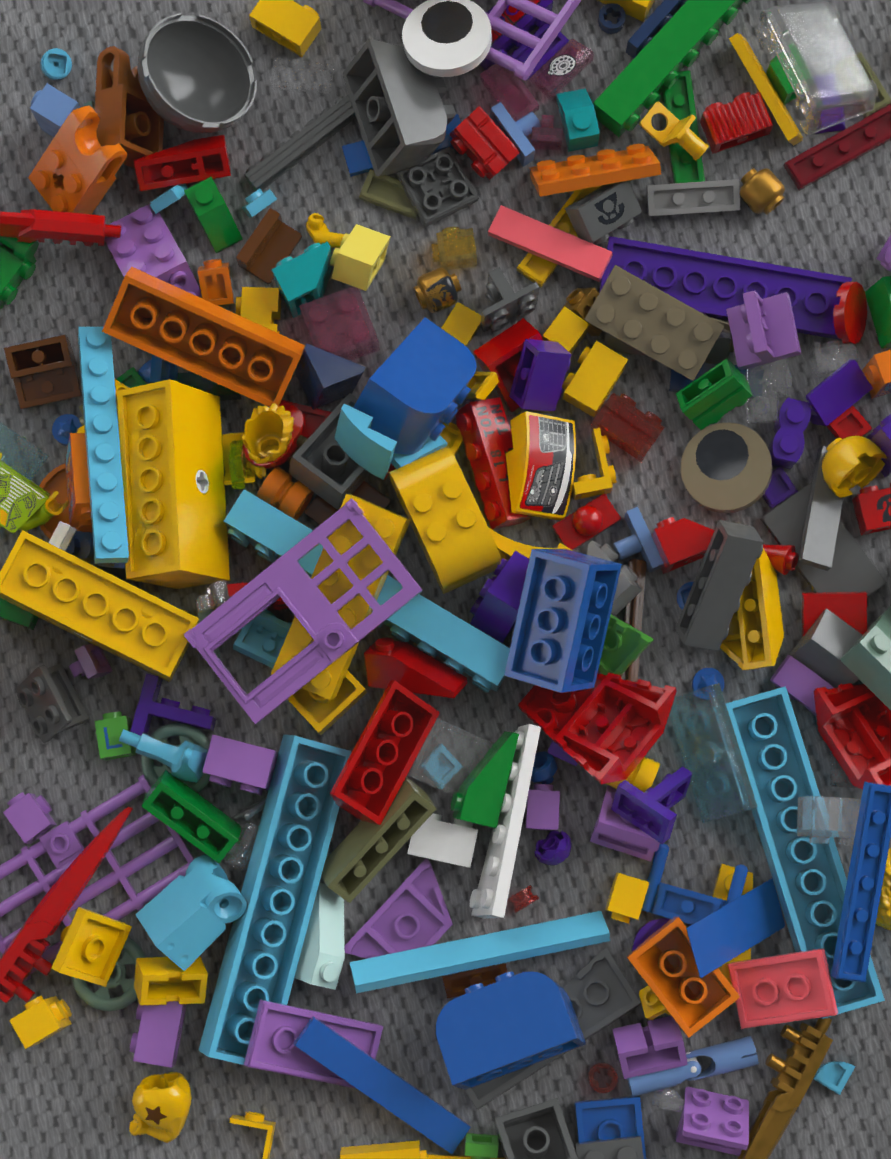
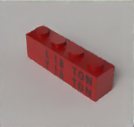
(486, 444)

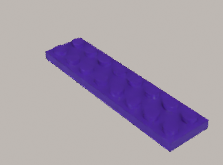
(718, 282)

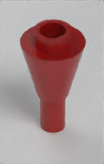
(782, 557)

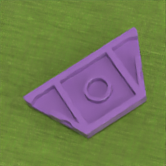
(408, 920)

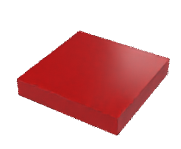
(848, 606)

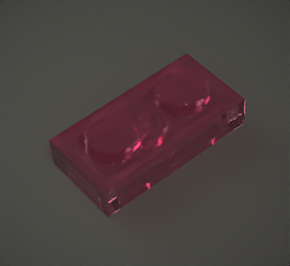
(509, 91)

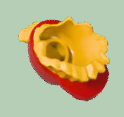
(271, 436)

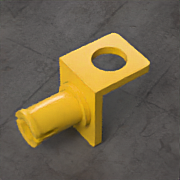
(675, 131)

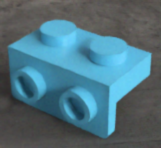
(262, 638)

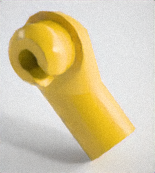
(320, 233)

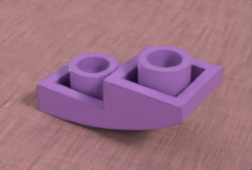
(799, 682)

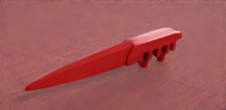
(58, 226)
(29, 943)

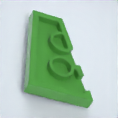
(621, 646)

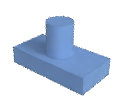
(516, 131)
(639, 541)

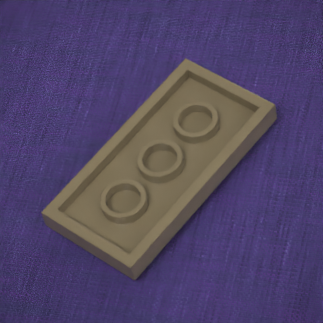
(654, 322)

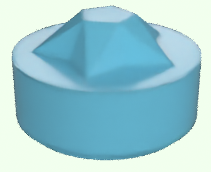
(56, 64)

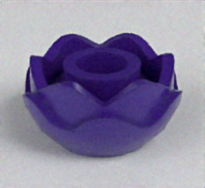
(554, 848)

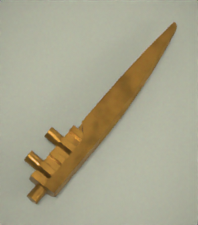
(790, 1084)

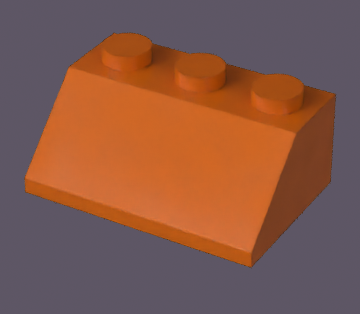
(672, 974)

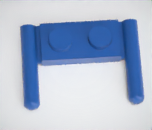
(682, 903)

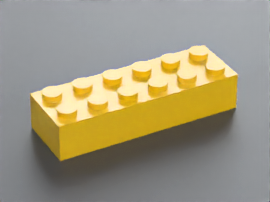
(392, 530)

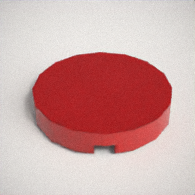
(851, 313)

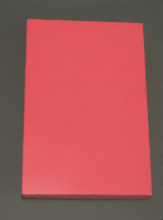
(783, 988)

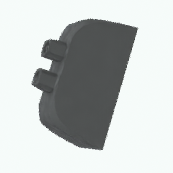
(396, 107)

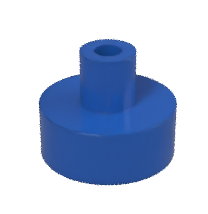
(544, 768)

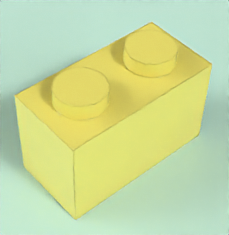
(359, 257)

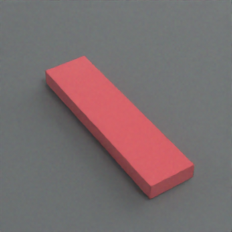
(550, 243)

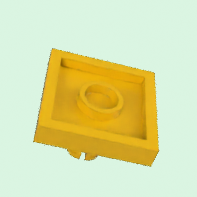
(91, 947)

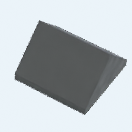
(824, 646)

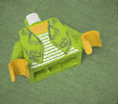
(24, 502)

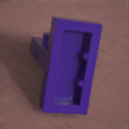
(166, 709)
(651, 808)

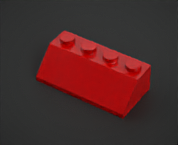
(384, 754)

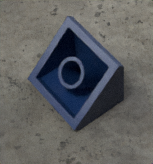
(326, 376)

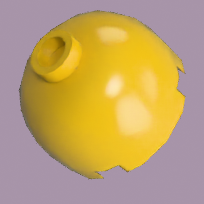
(851, 463)

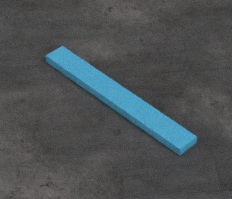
(479, 951)

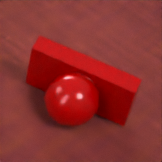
(586, 522)

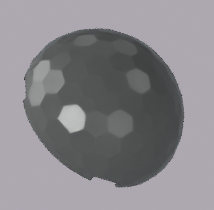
(196, 73)

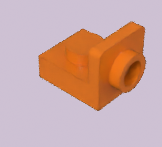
(216, 282)

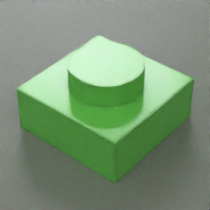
(481, 1146)

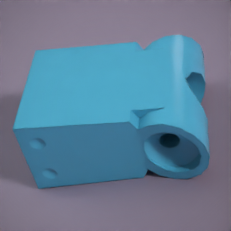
(192, 911)

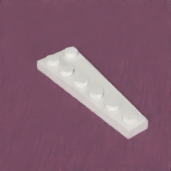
(497, 872)

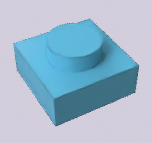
(258, 201)

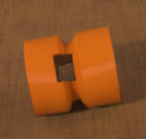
(284, 494)

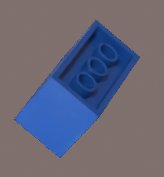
(562, 620)

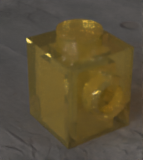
(455, 248)

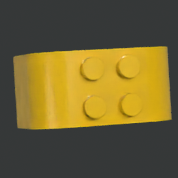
(446, 519)

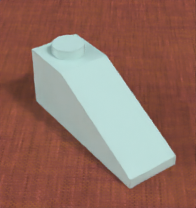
(324, 941)

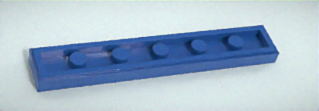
(863, 884)
(382, 1085)

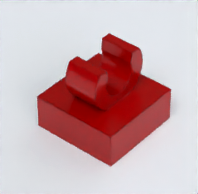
(849, 424)

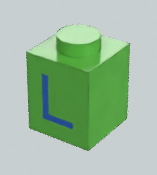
(108, 736)

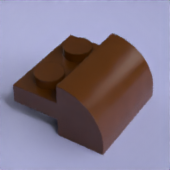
(43, 371)

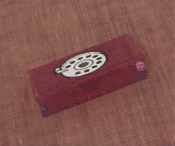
(562, 68)

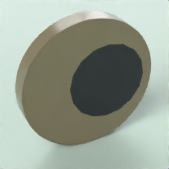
(726, 467)

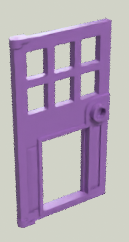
(318, 616)

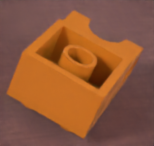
(75, 167)

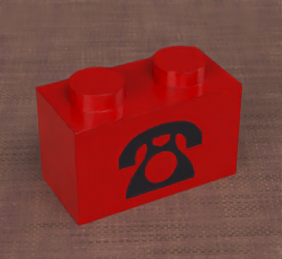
(873, 509)

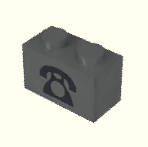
(603, 211)

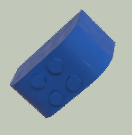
(418, 387)
(505, 1027)

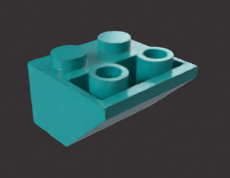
(304, 277)

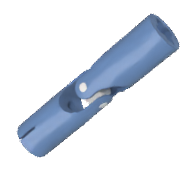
(724, 1059)

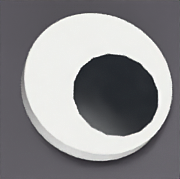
(447, 37)

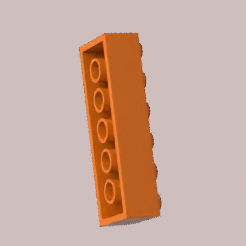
(203, 337)

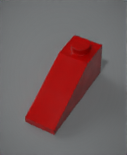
(184, 163)
(411, 668)

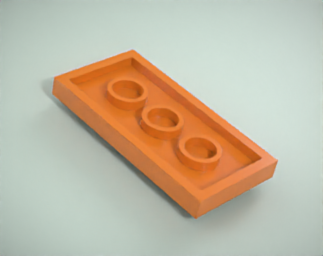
(594, 171)

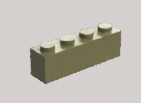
(373, 845)

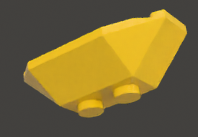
(757, 626)

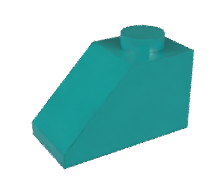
(578, 119)

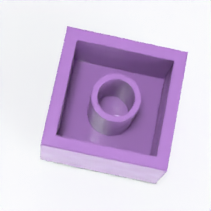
(240, 763)

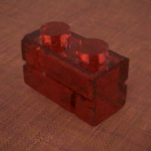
(628, 426)

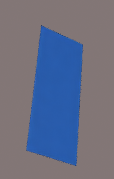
(735, 927)

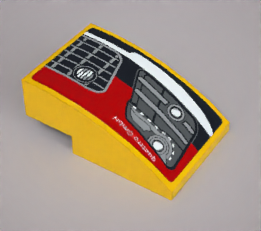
(541, 465)

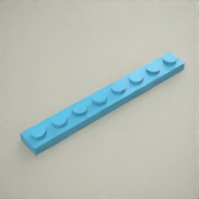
(103, 446)

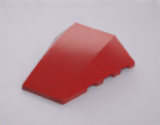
(603, 726)
(856, 731)

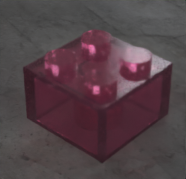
(341, 324)

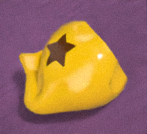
(161, 1106)

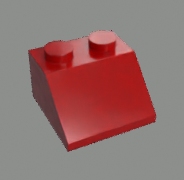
(503, 355)
(680, 542)

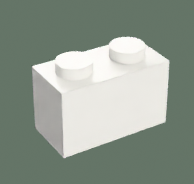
(444, 841)

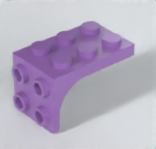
(152, 249)

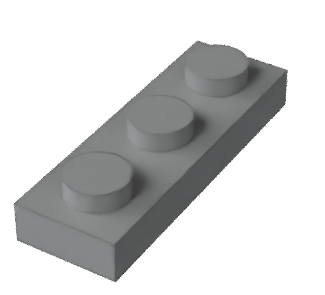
(693, 197)

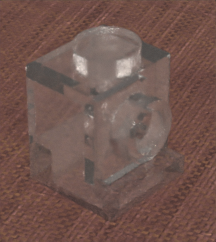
(830, 357)

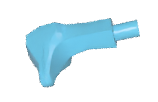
(184, 760)

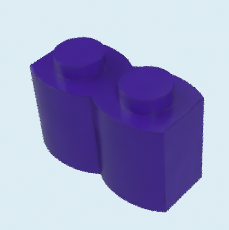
(789, 439)

